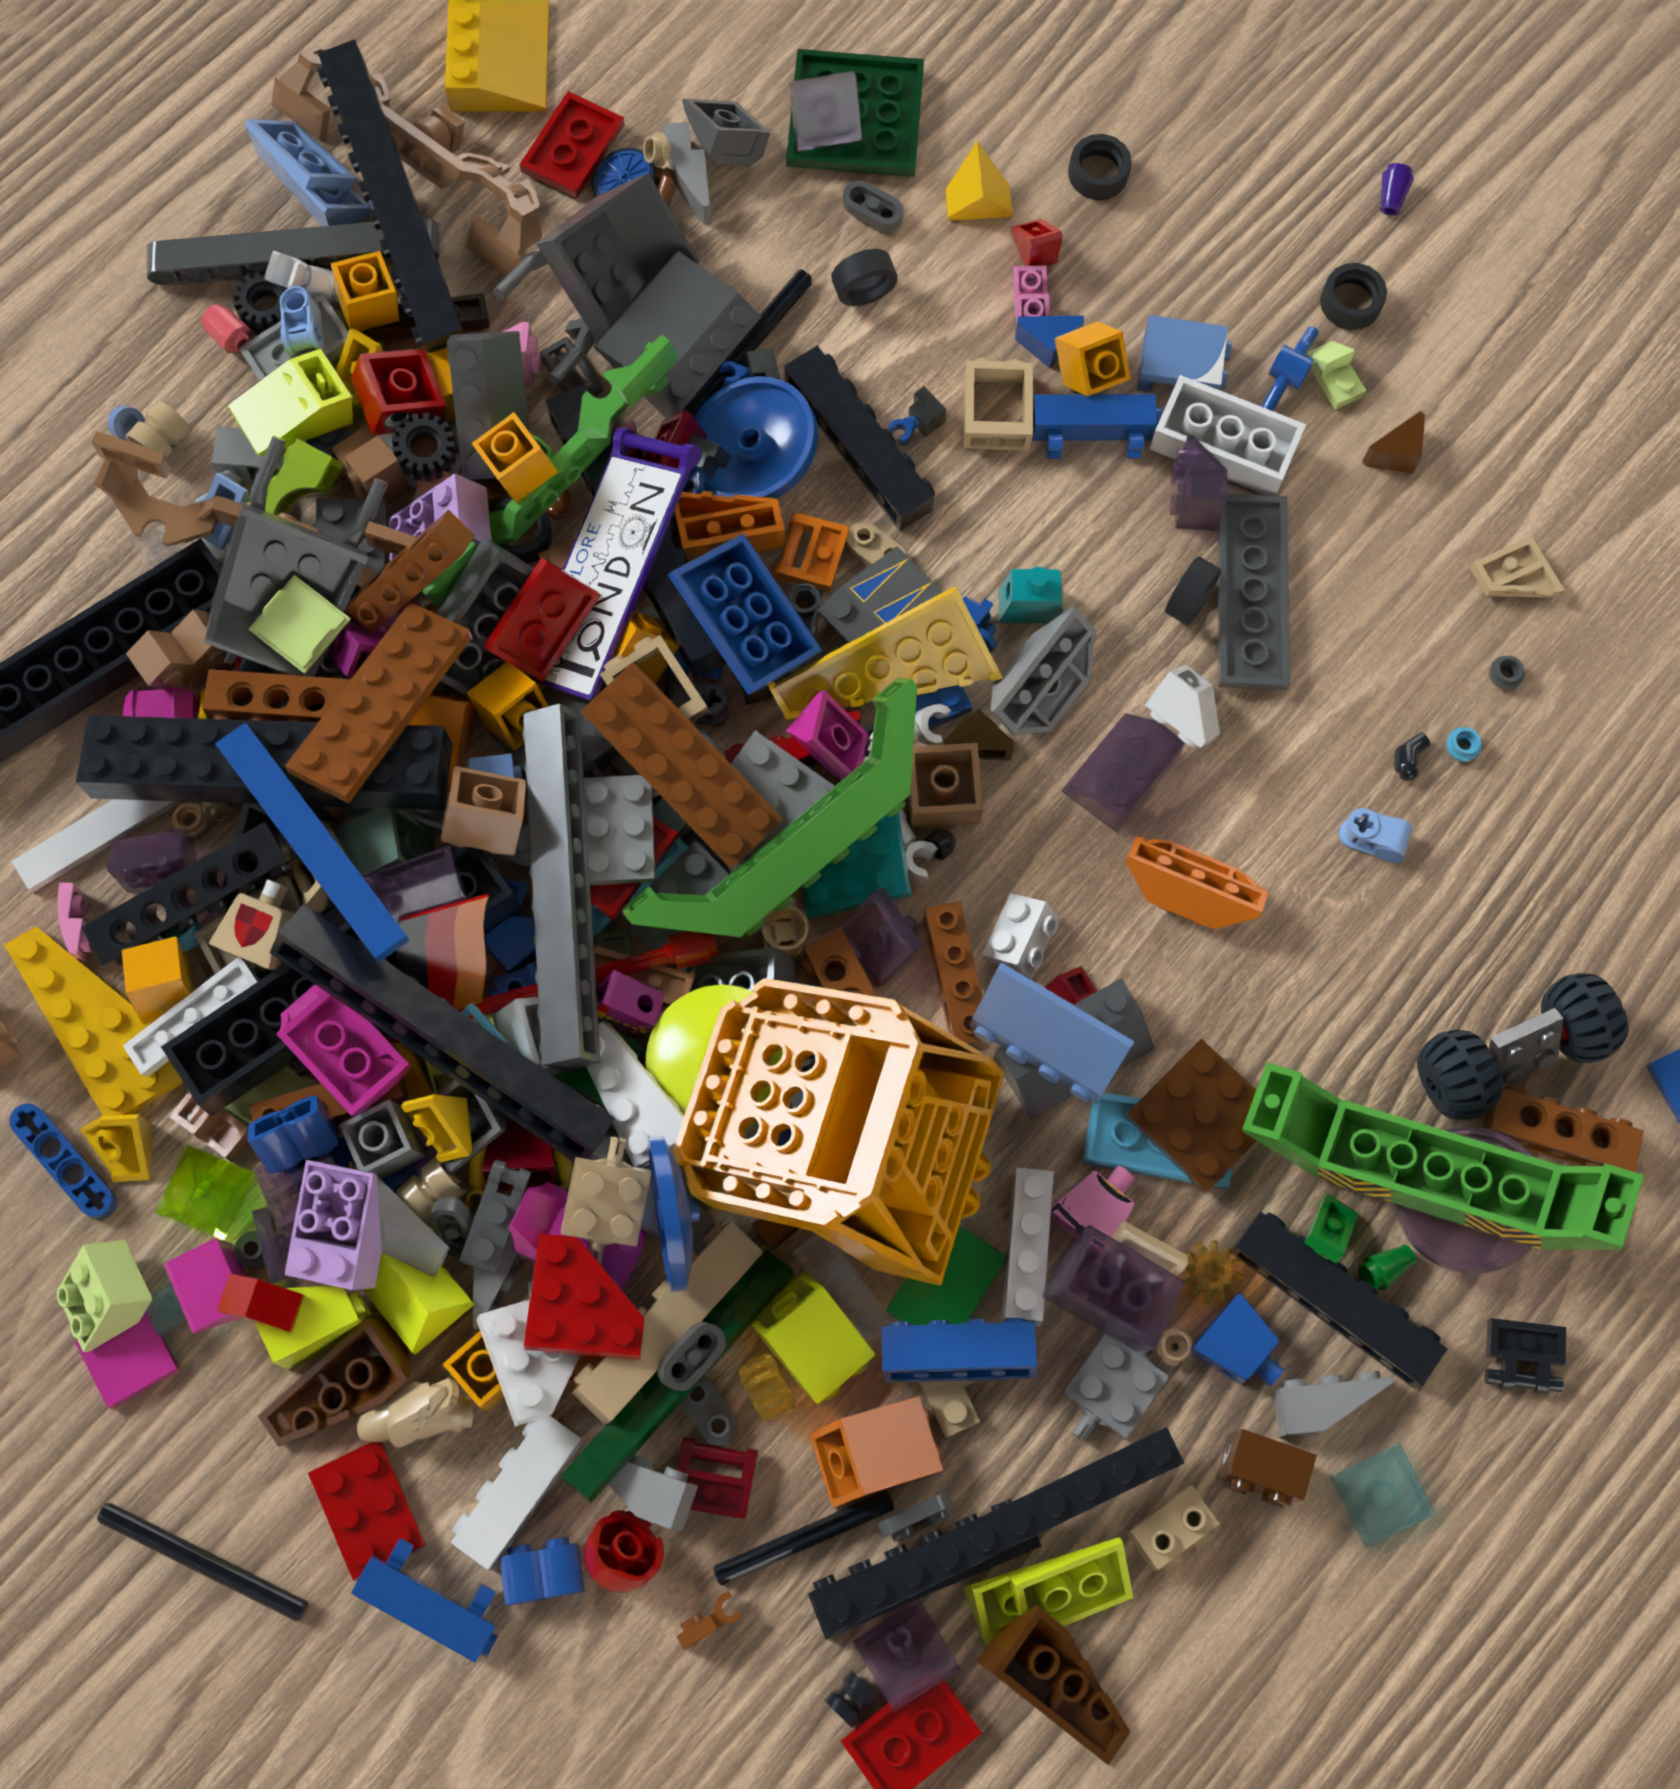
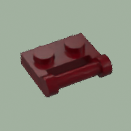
(717, 1492)

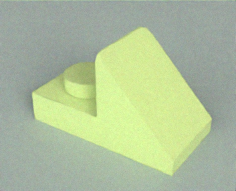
(1336, 374)

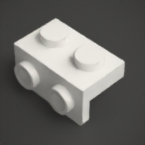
(1022, 934)

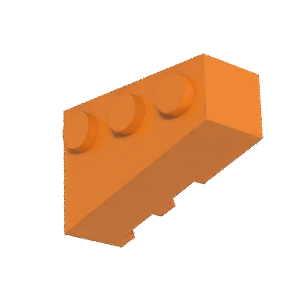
(712, 520)

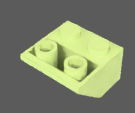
(103, 1293)

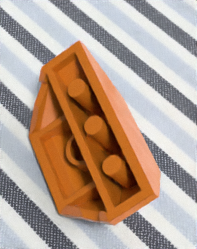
(1194, 884)

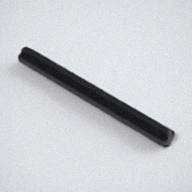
(769, 319)
(203, 1561)

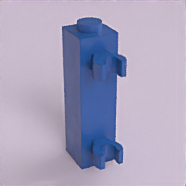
(1095, 419)
(425, 1608)

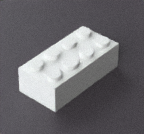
(1241, 435)

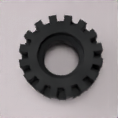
(249, 294)
(417, 429)

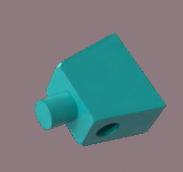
(1031, 596)

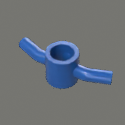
(1290, 368)

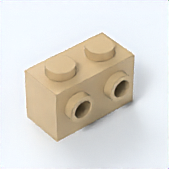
(1172, 1529)

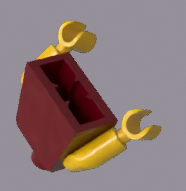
(519, 1150)

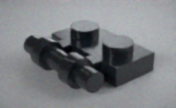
(1525, 1343)

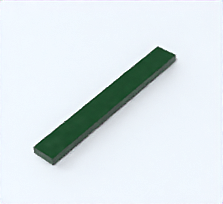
(654, 1401)

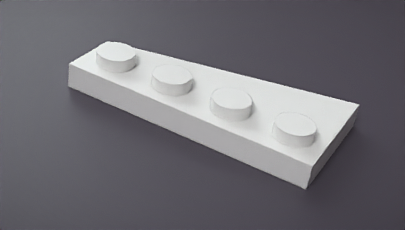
(633, 1097)

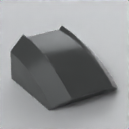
(726, 131)

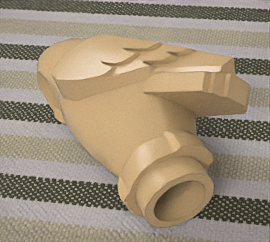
(417, 1413)

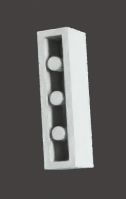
(1027, 1245)
(516, 1492)

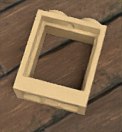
(998, 434)
(645, 649)

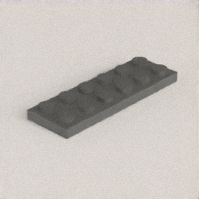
(1253, 593)

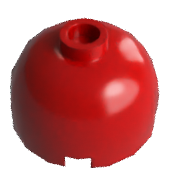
(622, 1552)

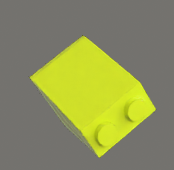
(322, 1322)
(812, 1338)

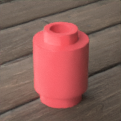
(225, 328)

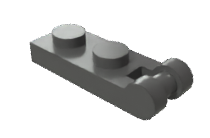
(495, 1212)

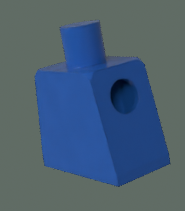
(1239, 1344)

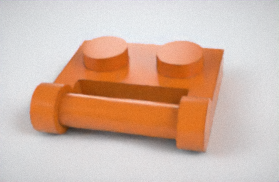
(822, 554)

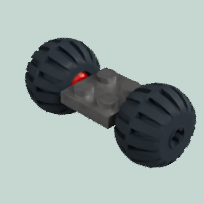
(1576, 1017)

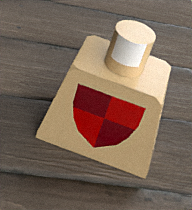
(253, 925)

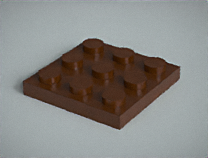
(1198, 1115)

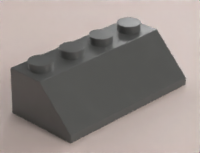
(485, 389)
(1111, 1006)

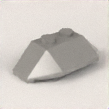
(1045, 675)

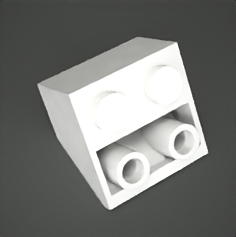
(1187, 705)

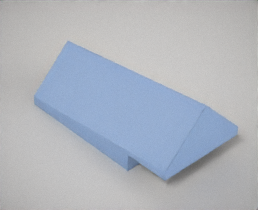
(308, 171)

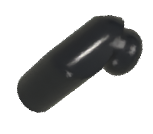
(1406, 756)

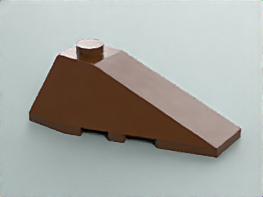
(347, 1381)
(1047, 1670)

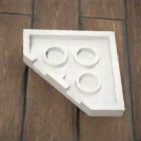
(528, 1378)

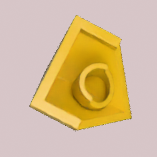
(978, 189)
(443, 1123)
(122, 1145)

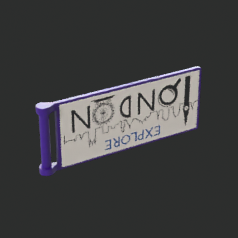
(618, 551)

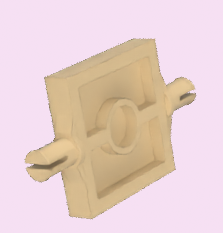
(606, 1200)

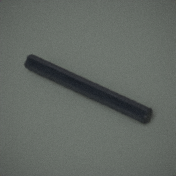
(803, 1538)

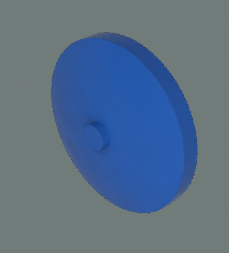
(765, 432)
(673, 1213)

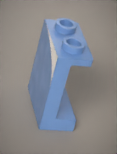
(1184, 349)

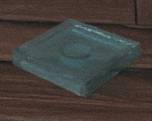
(1382, 1495)

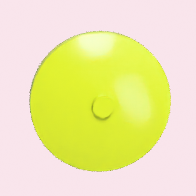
(683, 1036)

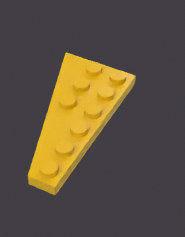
(929, 644)
(89, 1024)

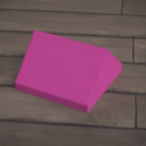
(830, 735)
(200, 1282)

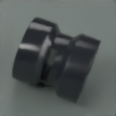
(858, 1692)

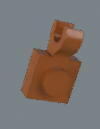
(698, 1627)

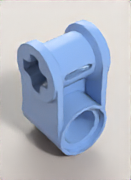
(300, 321)
(1377, 835)

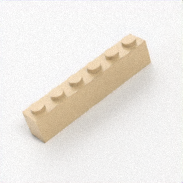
(713, 1273)

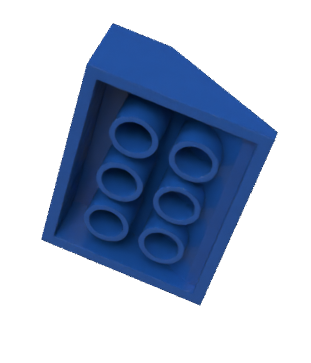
(745, 614)

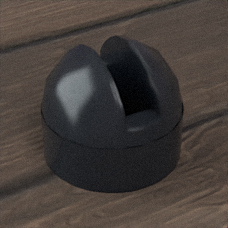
(944, 841)

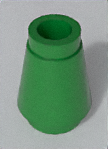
(1387, 1266)

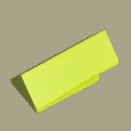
(416, 1302)
(1062, 1586)

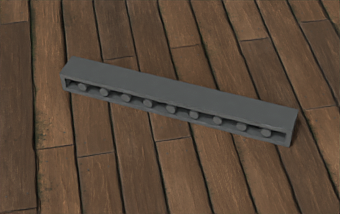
(561, 889)

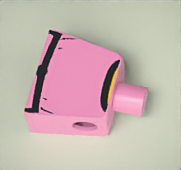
(1095, 1203)

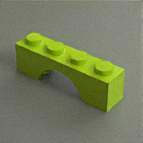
(302, 474)

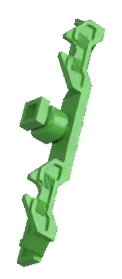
(629, 385)

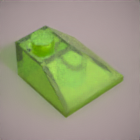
(205, 1193)

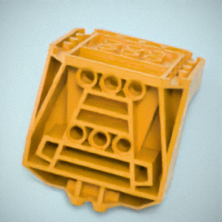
(876, 1145)

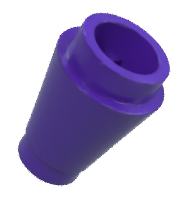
(1395, 186)

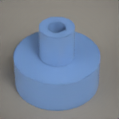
(122, 420)

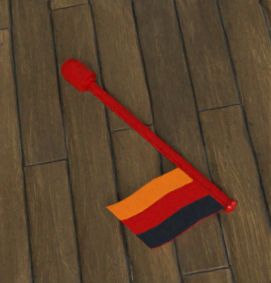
(450, 956)

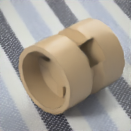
(160, 430)
(786, 931)
(432, 1185)

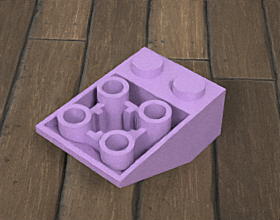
(460, 496)
(336, 1228)

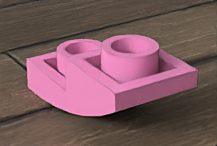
(1030, 291)
(71, 907)

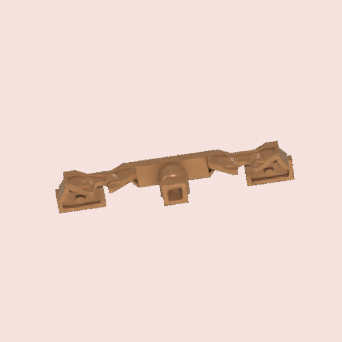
(428, 149)
(184, 524)

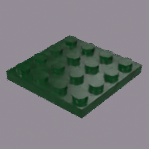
(888, 112)

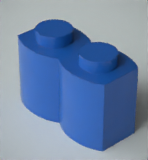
(293, 1135)
(542, 1572)

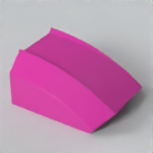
(164, 703)

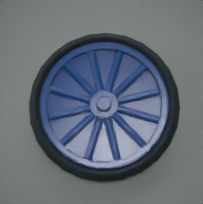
(621, 168)

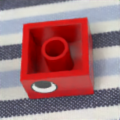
(396, 387)

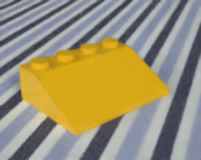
(497, 55)

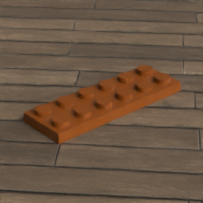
(378, 702)
(681, 765)

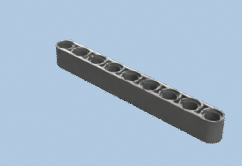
(243, 253)

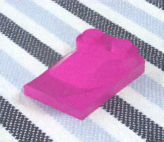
(341, 1050)
(543, 1213)

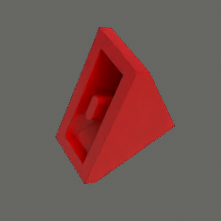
(1037, 242)
(260, 1302)

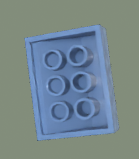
(1049, 1034)

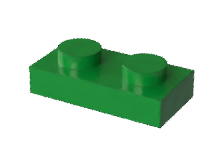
(1331, 1228)

